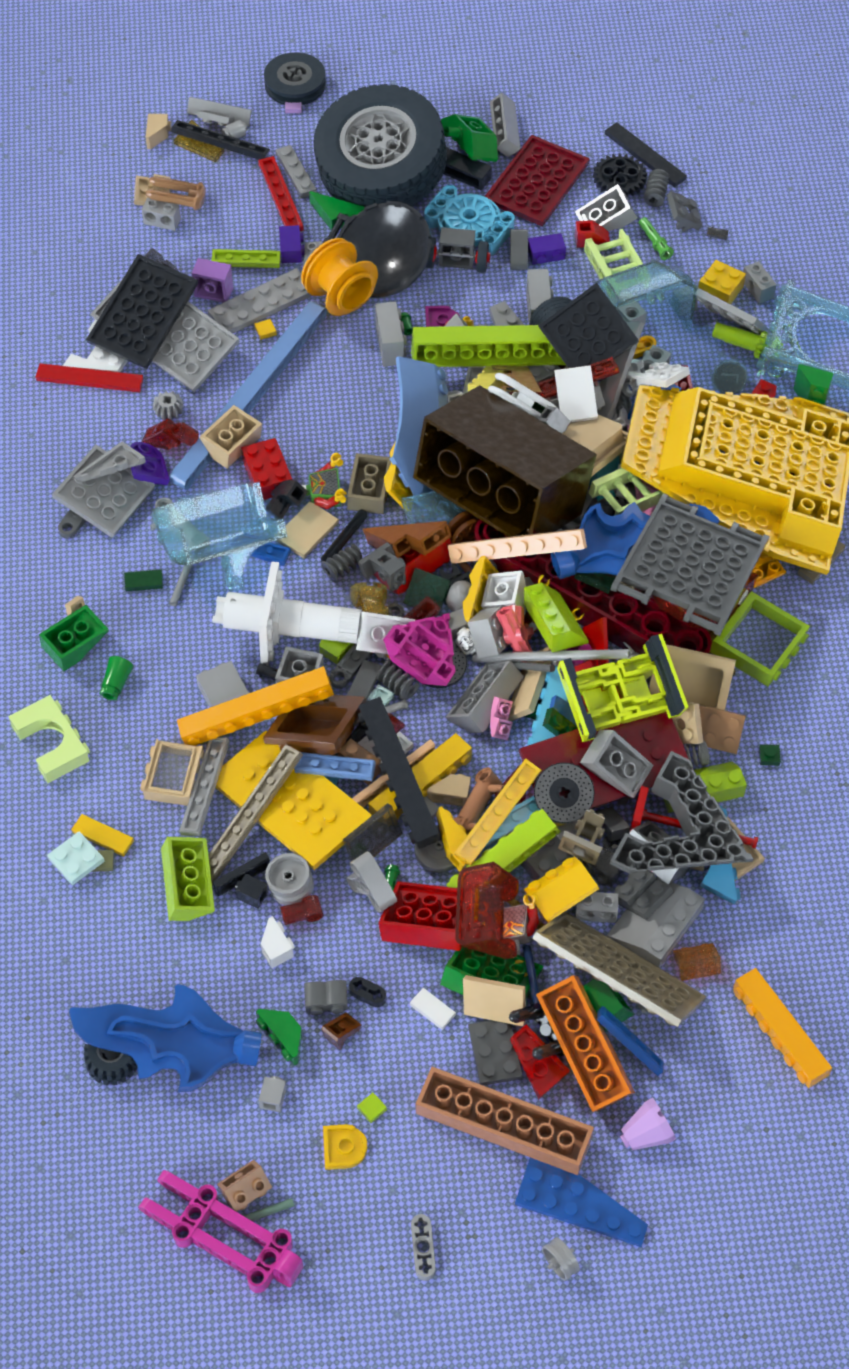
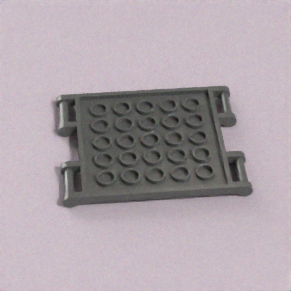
(690, 563)

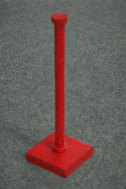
(641, 814)

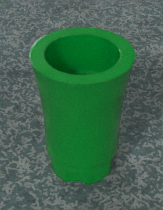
(115, 677)

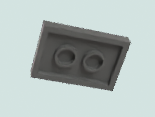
(494, 1052)

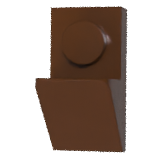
(340, 1029)

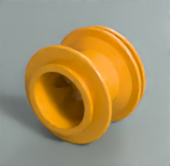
(335, 273)

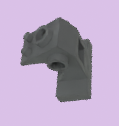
(386, 564)

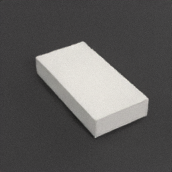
(432, 1008)

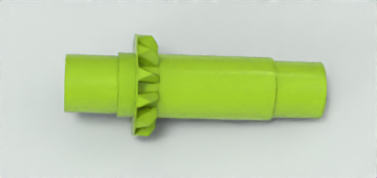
(741, 338)

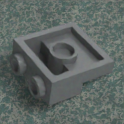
(642, 893)

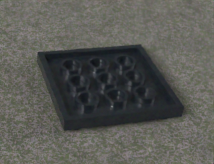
(588, 330)

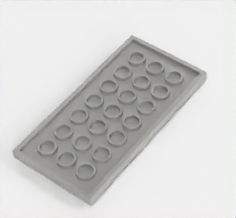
(192, 346)

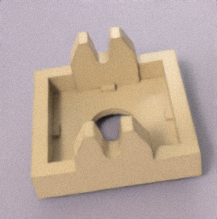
(693, 730)

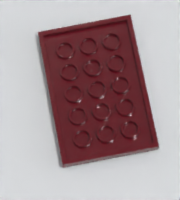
(537, 180)

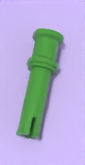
(659, 243)

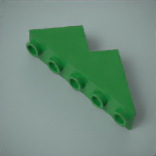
(330, 207)

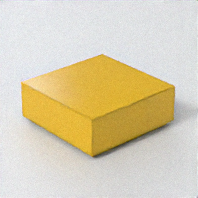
(265, 329)

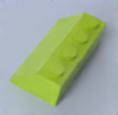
(553, 618)
(722, 781)
(187, 878)

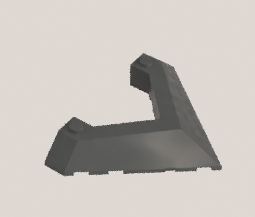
(706, 827)

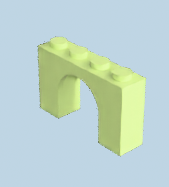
(48, 715)

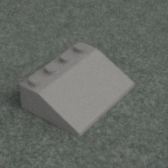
(663, 930)

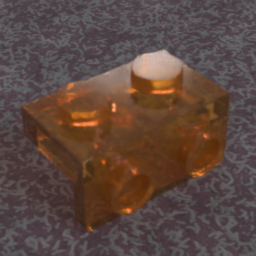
(697, 961)

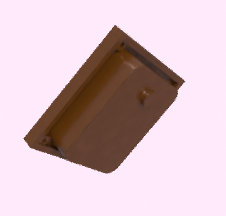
(318, 726)

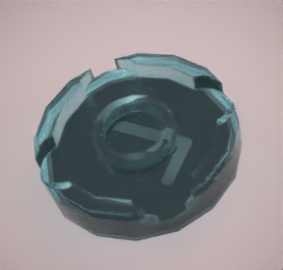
(729, 376)

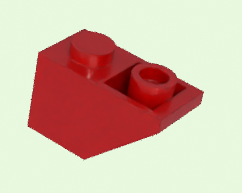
(590, 229)

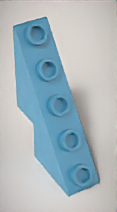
(721, 881)

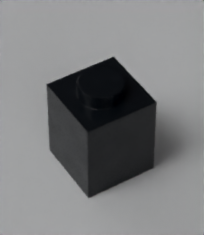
(251, 891)

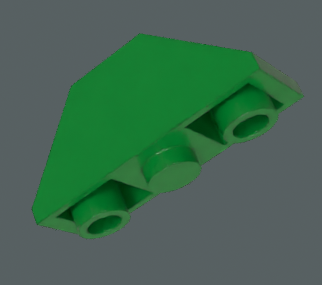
(282, 1031)

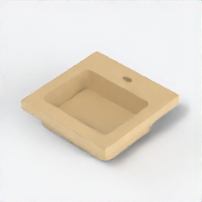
(600, 436)
(701, 675)

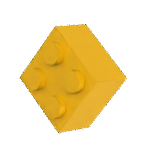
(722, 281)

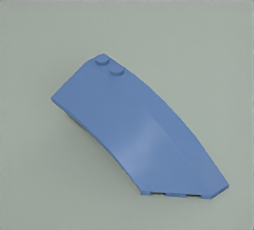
(421, 392)

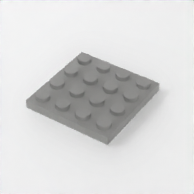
(731, 312)
(105, 500)

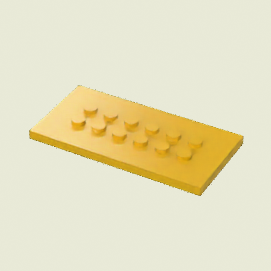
(307, 811)

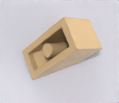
(157, 129)
(451, 790)

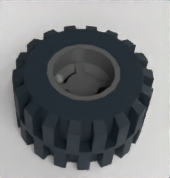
(108, 1065)

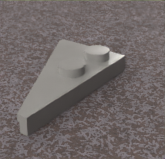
(114, 460)

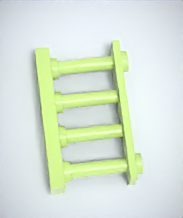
(600, 262)
(617, 480)

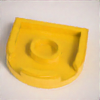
(343, 1146)

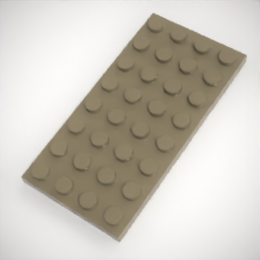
(620, 968)

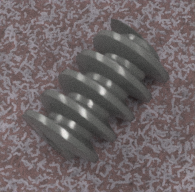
(656, 188)
(342, 561)
(396, 681)

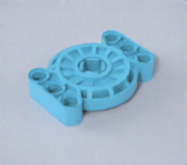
(470, 213)

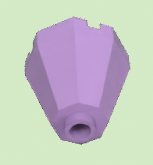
(647, 1128)

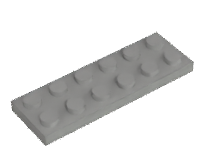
(260, 302)

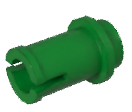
(406, 318)
(392, 873)

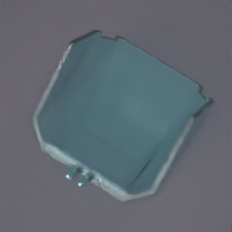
(650, 280)

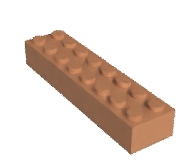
(504, 1120)

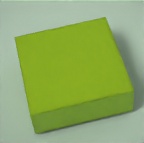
(371, 1107)

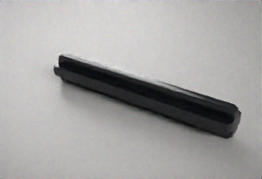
(345, 535)

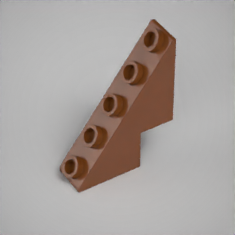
(418, 536)

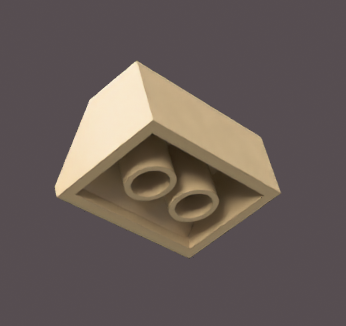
(229, 434)

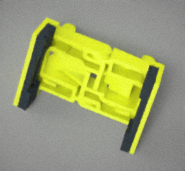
(630, 677)

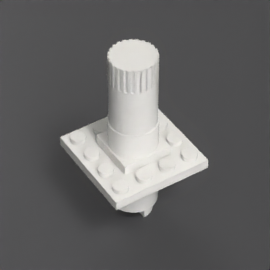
(277, 616)

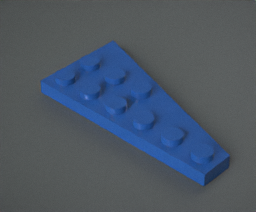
(577, 1202)

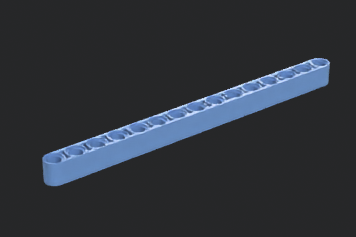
(254, 387)

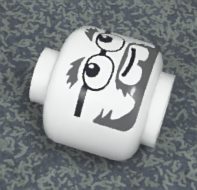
(465, 642)

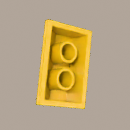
(561, 888)

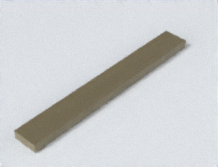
(252, 810)

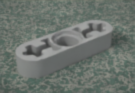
(430, 1253)

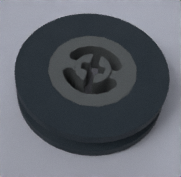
(294, 78)

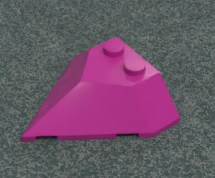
(423, 649)

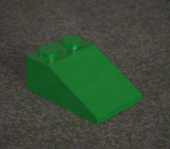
(72, 637)

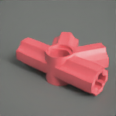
(514, 630)

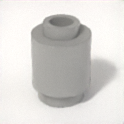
(236, 129)

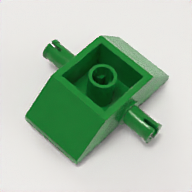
(472, 136)

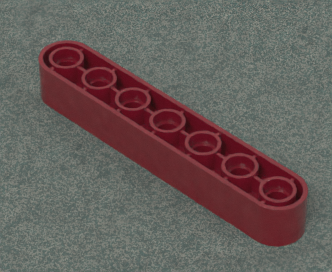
(626, 616)

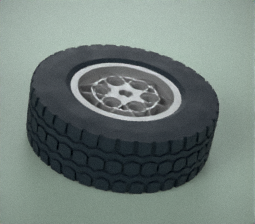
(380, 146)

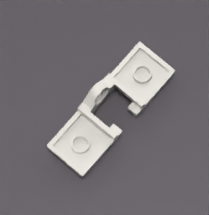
(658, 375)

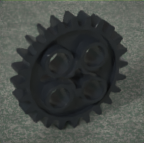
(621, 172)

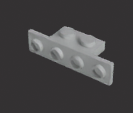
(218, 112)

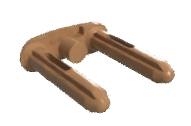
(195, 196)

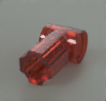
(308, 909)

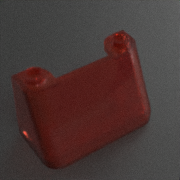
(481, 909)

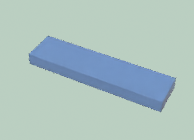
(336, 766)

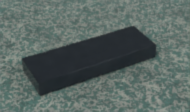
(251, 868)

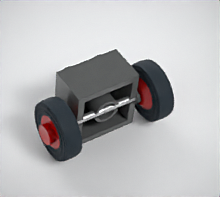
(458, 250)

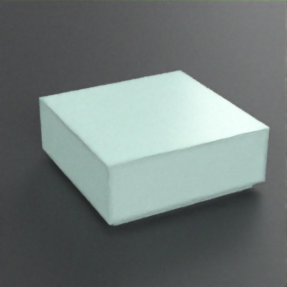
(382, 692)

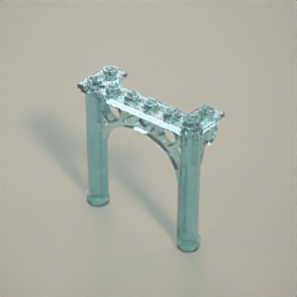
(779, 359)

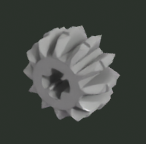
(168, 405)

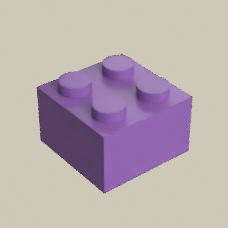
(213, 279)

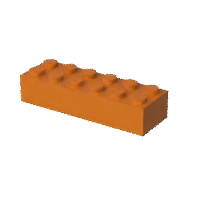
(585, 1043)

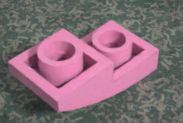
(499, 722)

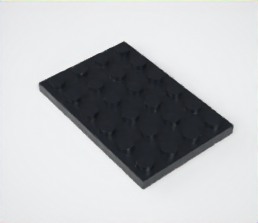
(142, 311)

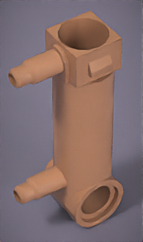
(486, 786)

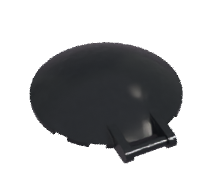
(391, 238)

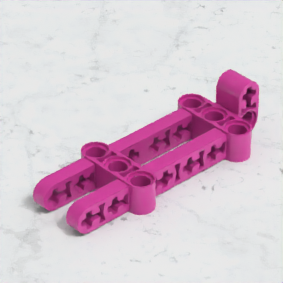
(284, 1269)

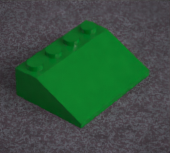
(485, 966)

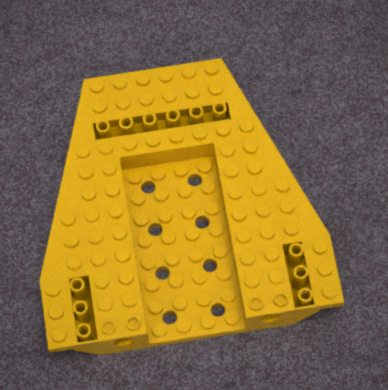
(677, 446)

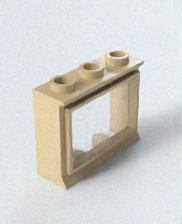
(171, 772)

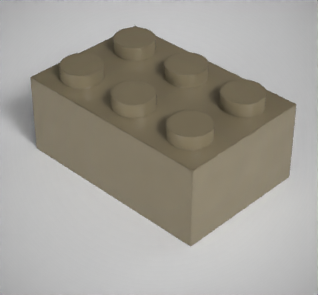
(367, 484)

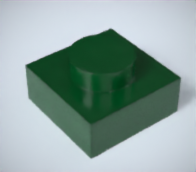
(769, 755)

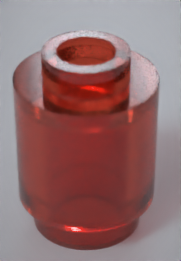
(185, 433)

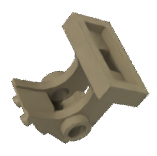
(590, 828)

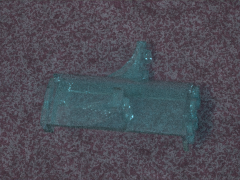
(216, 525)

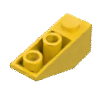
(452, 836)

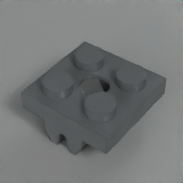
(680, 213)

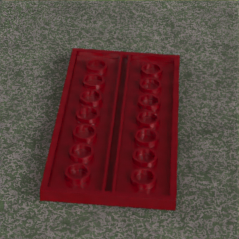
(651, 737)

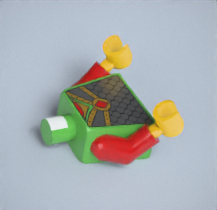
(325, 485)

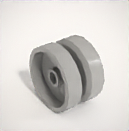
(289, 878)

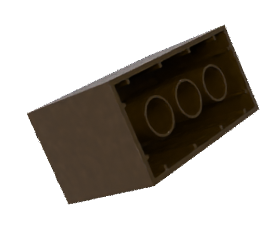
(503, 464)

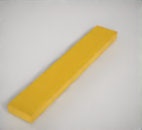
(497, 812)

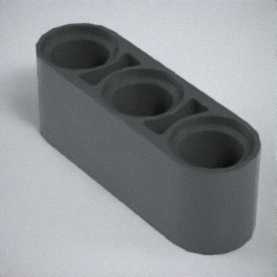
(518, 249)

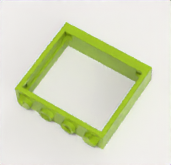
(744, 662)

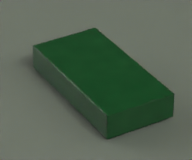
(143, 580)

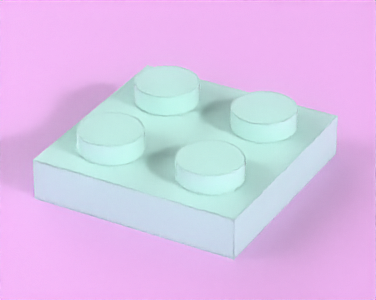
(75, 858)

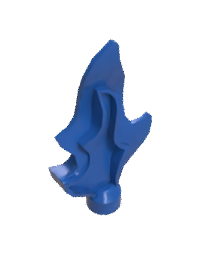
(608, 541)
(177, 1037)

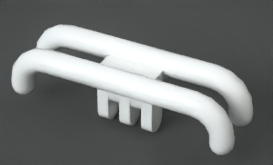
(523, 399)

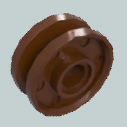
(462, 527)

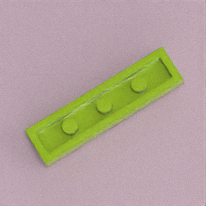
(247, 258)

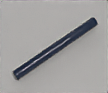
(531, 975)

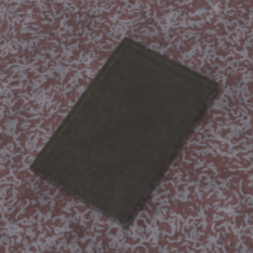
(374, 833)

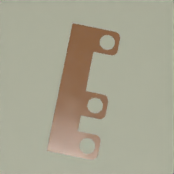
(522, 375)

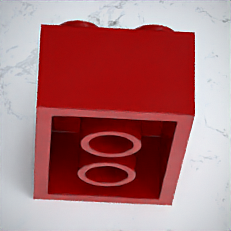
(265, 465)

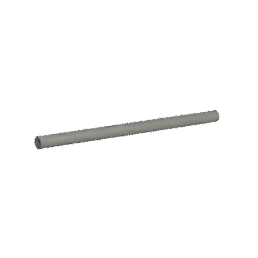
(557, 656)

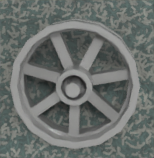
(560, 1258)

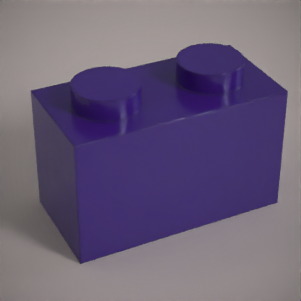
(291, 244)
(546, 248)

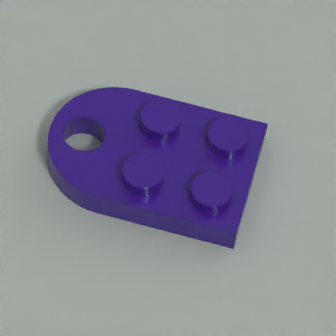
(154, 468)

